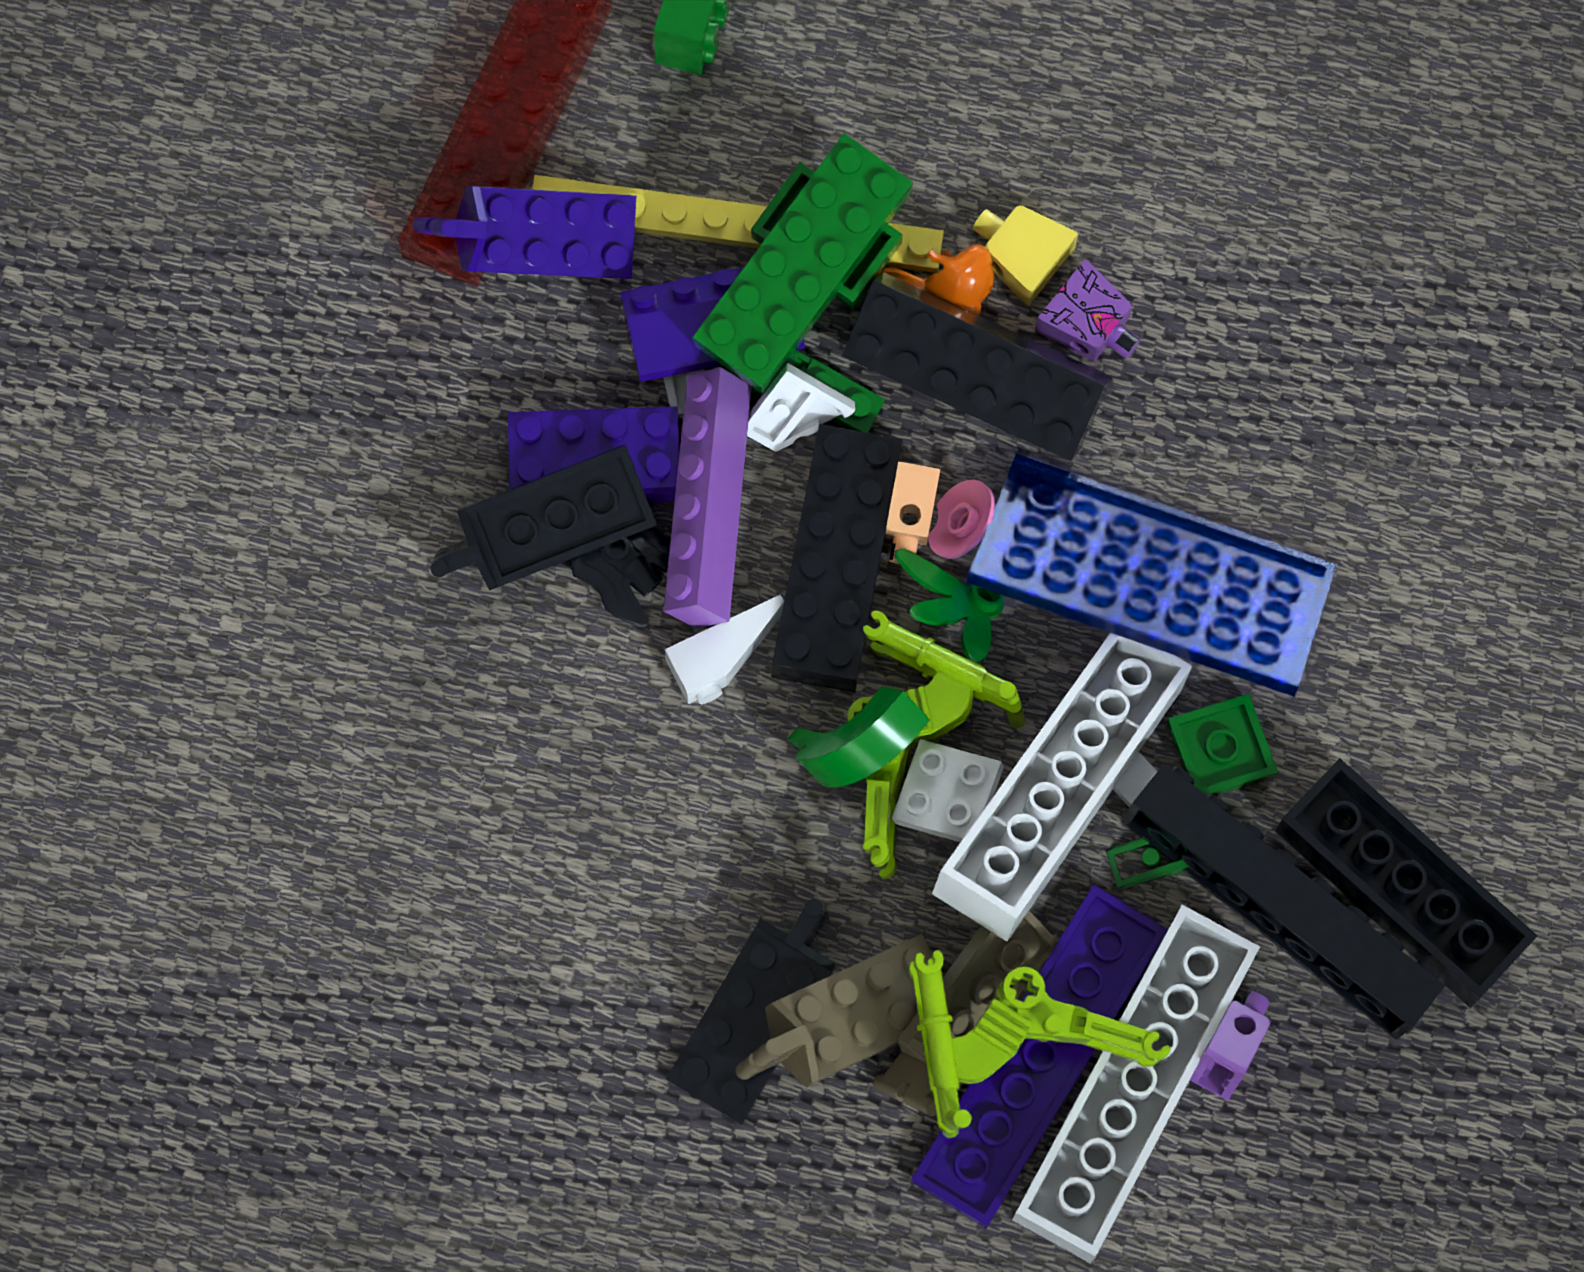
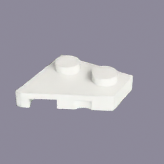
(794, 409)

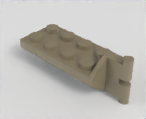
(968, 991)
(841, 1017)

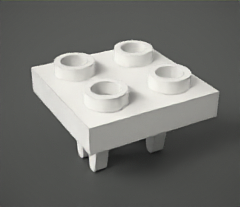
(946, 790)

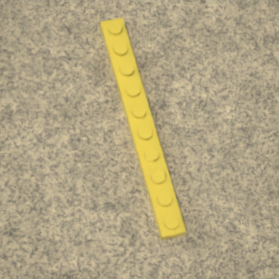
(730, 221)

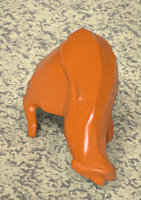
(962, 281)

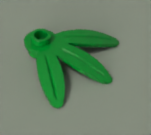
(962, 603)

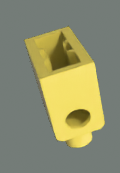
(1025, 249)

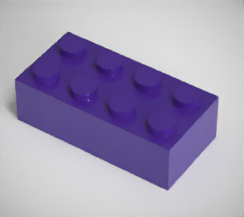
(558, 438)

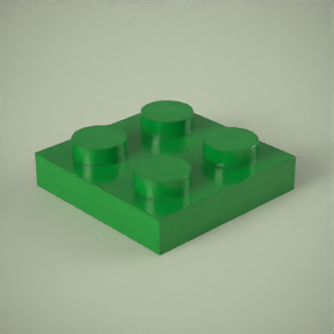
(1223, 746)

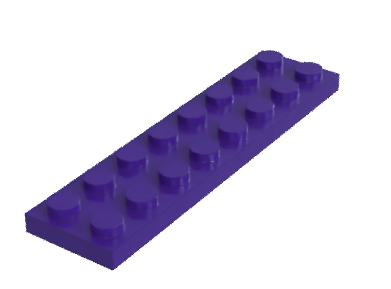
(1012, 1108)

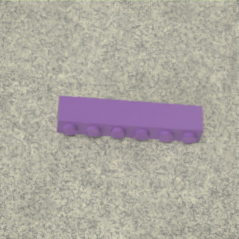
(708, 498)

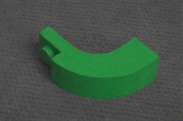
(863, 743)

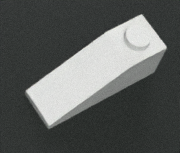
(715, 655)

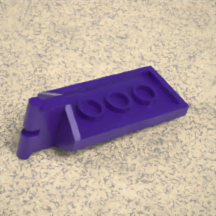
(540, 232)

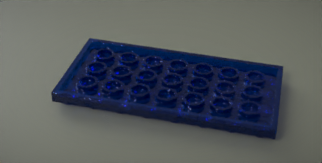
(1153, 574)

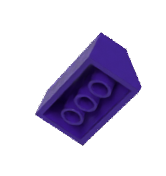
(665, 319)

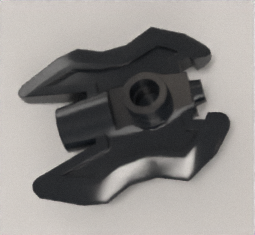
(623, 564)

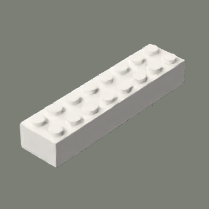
(1060, 783)
(1129, 1104)

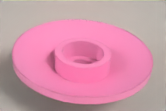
(962, 519)

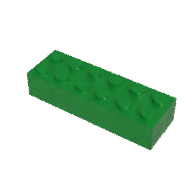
(803, 263)

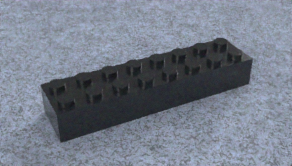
(1283, 901)

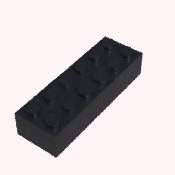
(976, 366)
(836, 558)
(1405, 882)

